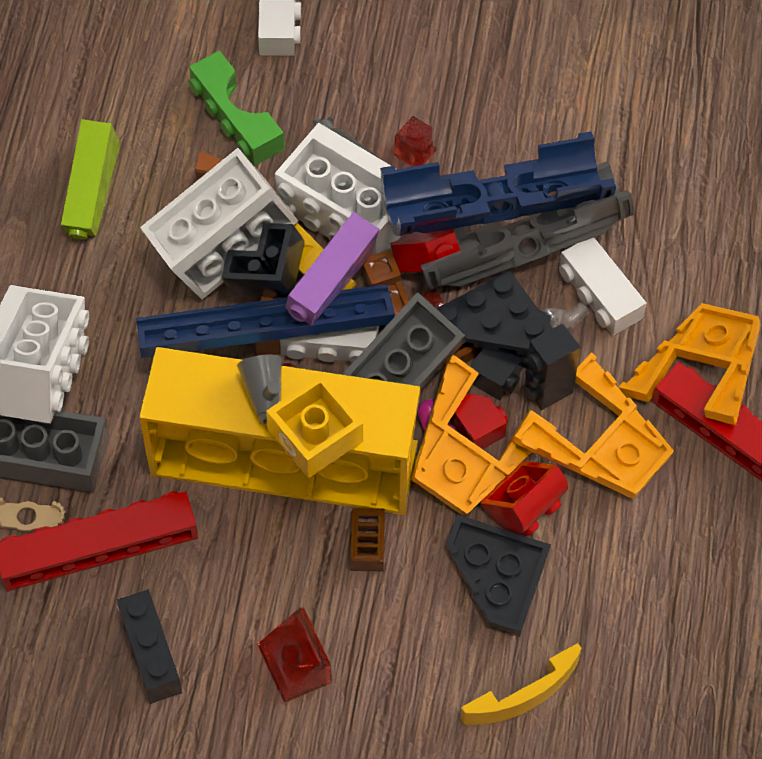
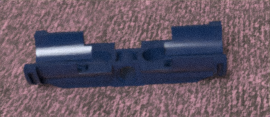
(427, 203)

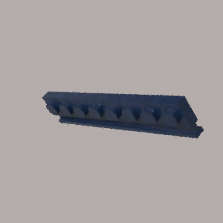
(261, 322)

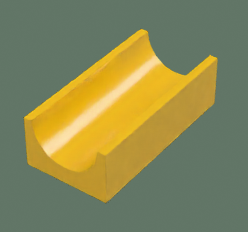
(207, 432)

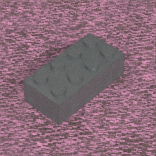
(410, 346)
(54, 453)

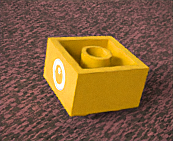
(315, 425)

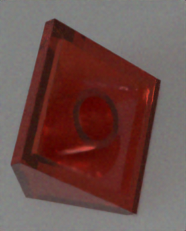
(296, 657)

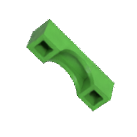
(254, 133)

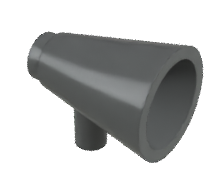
(262, 381)

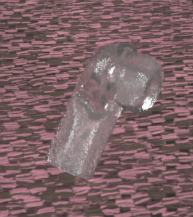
(568, 318)

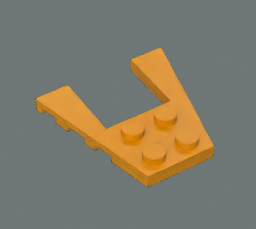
(710, 337)
(624, 454)
(452, 464)

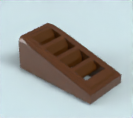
(367, 562)

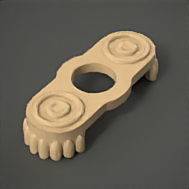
(45, 515)

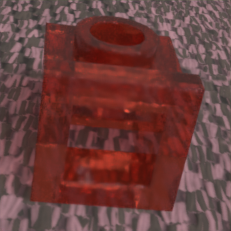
(414, 142)

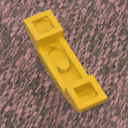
(488, 710)

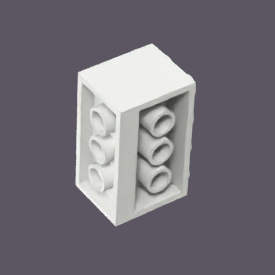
(330, 181)
(215, 216)
(39, 350)

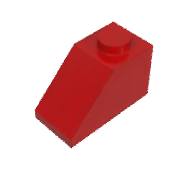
(423, 248)
(480, 420)

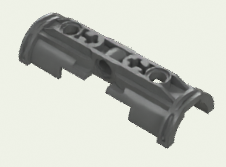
(499, 248)

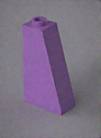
(332, 269)

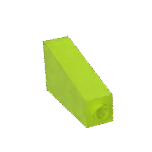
(90, 178)

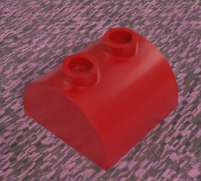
(526, 496)

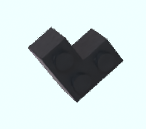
(271, 268)

